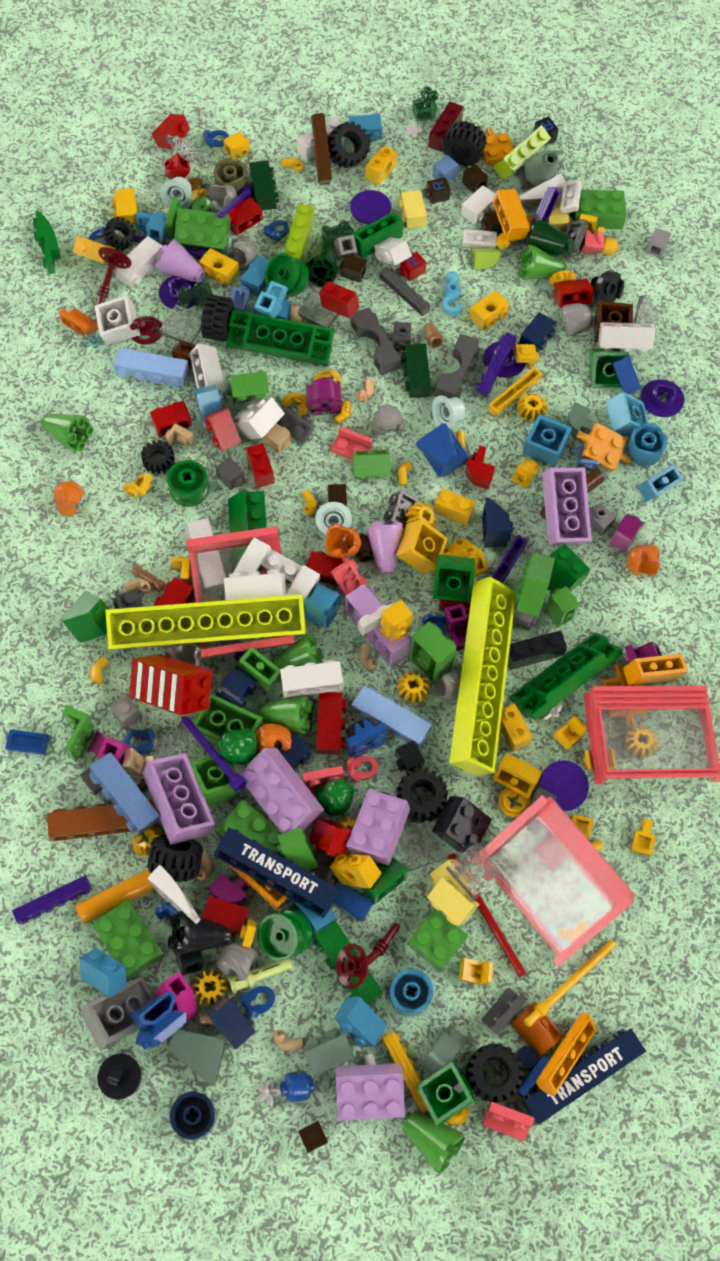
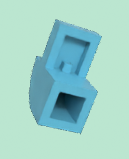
(271, 300)

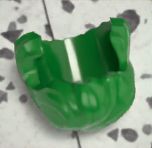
(238, 746)
(335, 796)

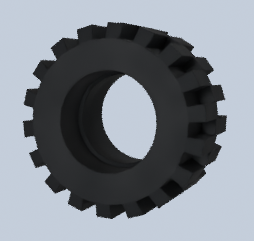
(359, 141)
(464, 143)
(216, 317)
(429, 781)
(179, 860)
(508, 1059)

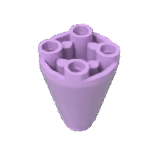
(179, 263)
(385, 544)

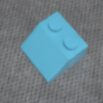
(626, 413)

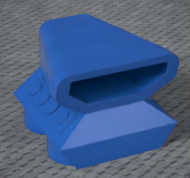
(442, 450)
(157, 1020)

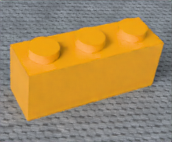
(511, 214)
(655, 669)

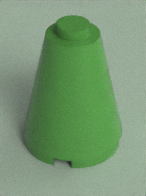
(434, 1142)

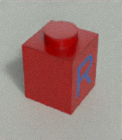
(413, 266)

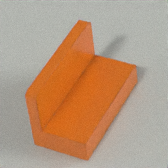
(78, 321)
(540, 1035)

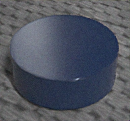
(528, 1057)

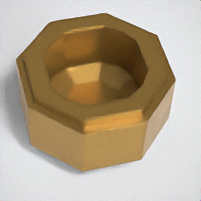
(195, 183)

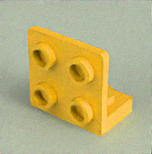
(464, 548)

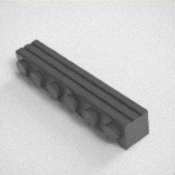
(404, 291)

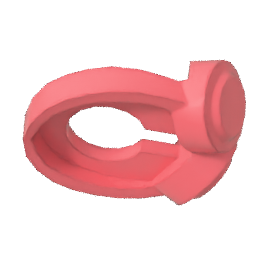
(360, 775)

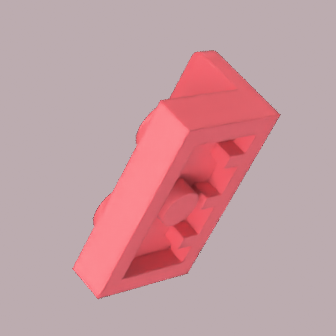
(350, 441)
(348, 576)
(321, 777)
(507, 1121)

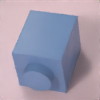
(445, 168)

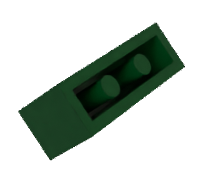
(263, 185)
(416, 370)

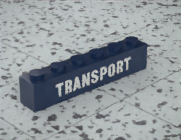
(276, 872)
(585, 1075)

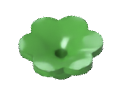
(201, 204)

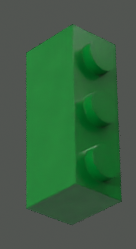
(377, 232)

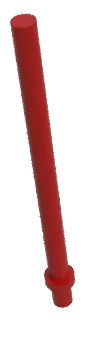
(498, 933)

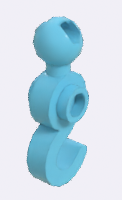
(452, 293)

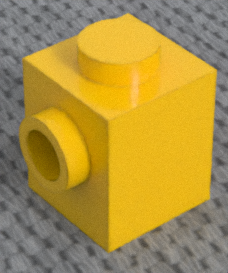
(236, 146)

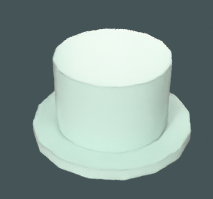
(177, 188)
(448, 410)
(332, 513)

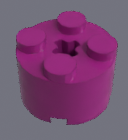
(324, 396)

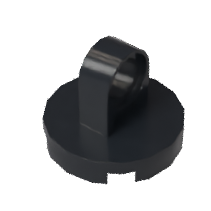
(608, 286)
(119, 1076)

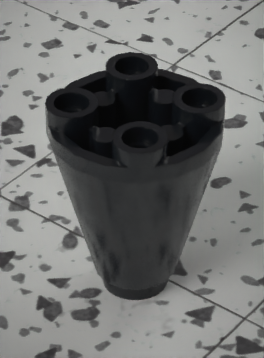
(193, 937)

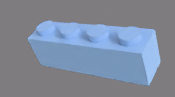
(151, 367)
(397, 719)

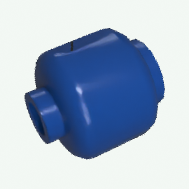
(297, 1086)

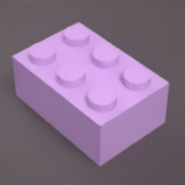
(378, 826)
(370, 1092)

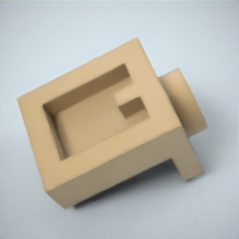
(180, 434)
(135, 763)

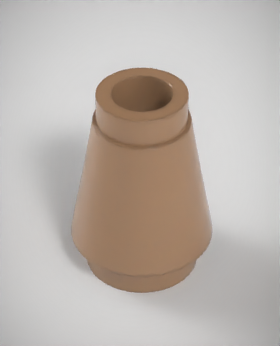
(433, 335)

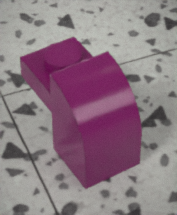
(626, 532)
(457, 625)
(648, 650)
(228, 891)

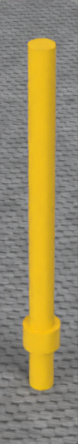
(542, 1008)

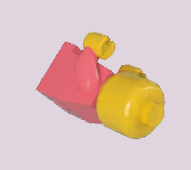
(597, 243)

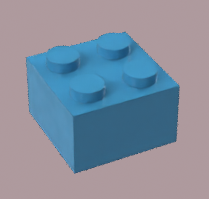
(547, 440)

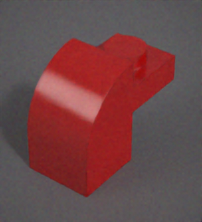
(479, 472)

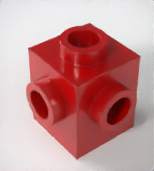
(176, 167)

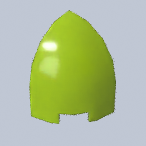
(484, 257)

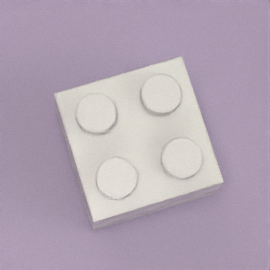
(115, 320)
(258, 418)

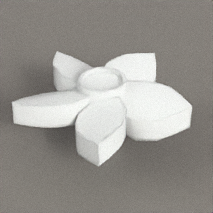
(414, 130)
(553, 712)
(267, 1092)

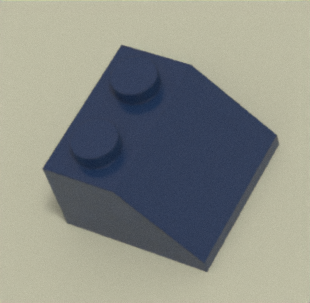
(496, 525)

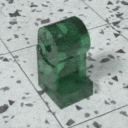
(340, 230)

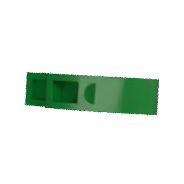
(47, 241)

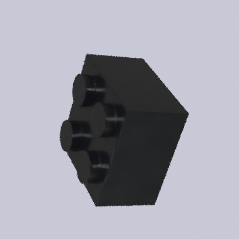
(461, 824)

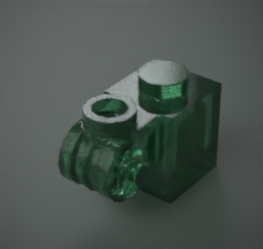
(425, 107)
(197, 294)

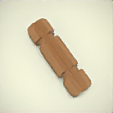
(145, 575)

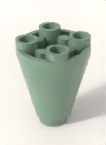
(541, 167)

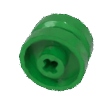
(288, 272)
(188, 483)
(284, 934)

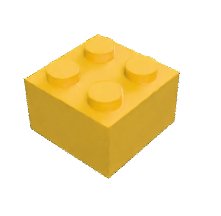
(421, 545)

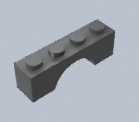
(366, 325)
(464, 351)

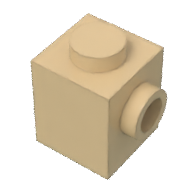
(277, 438)

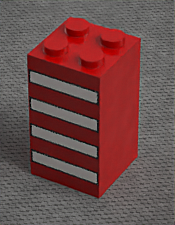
(170, 684)

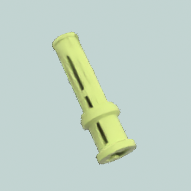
(259, 974)

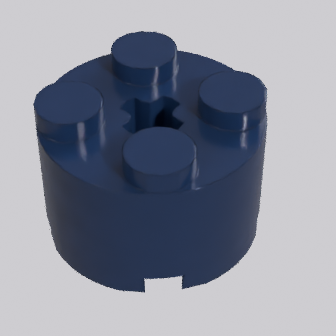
(237, 687)
(182, 1109)

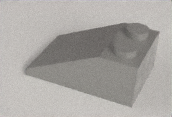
(111, 1018)

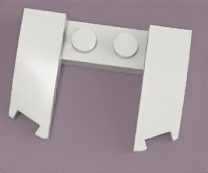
(261, 555)
(171, 893)

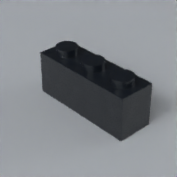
(536, 650)

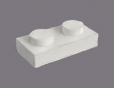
(571, 196)
(479, 239)
(370, 622)

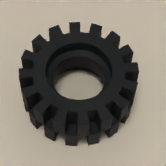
(122, 226)
(161, 465)

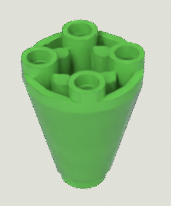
(538, 264)
(69, 430)
(300, 653)
(289, 712)

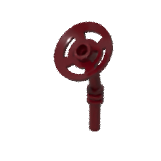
(113, 262)
(145, 329)
(358, 964)

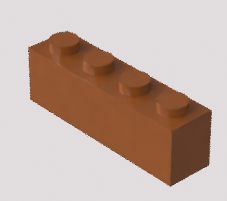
(84, 822)

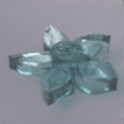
(93, 340)

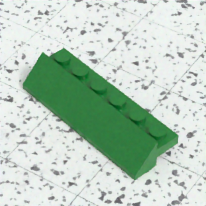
(280, 337)
(247, 511)
(565, 676)

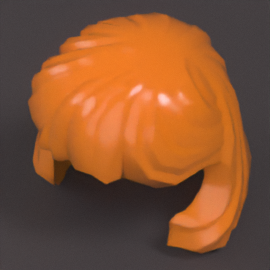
(66, 496)
(342, 541)
(644, 560)
(271, 735)

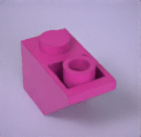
(104, 744)
(184, 995)

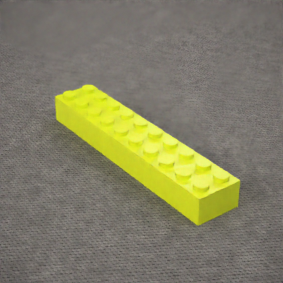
(205, 622)
(483, 678)

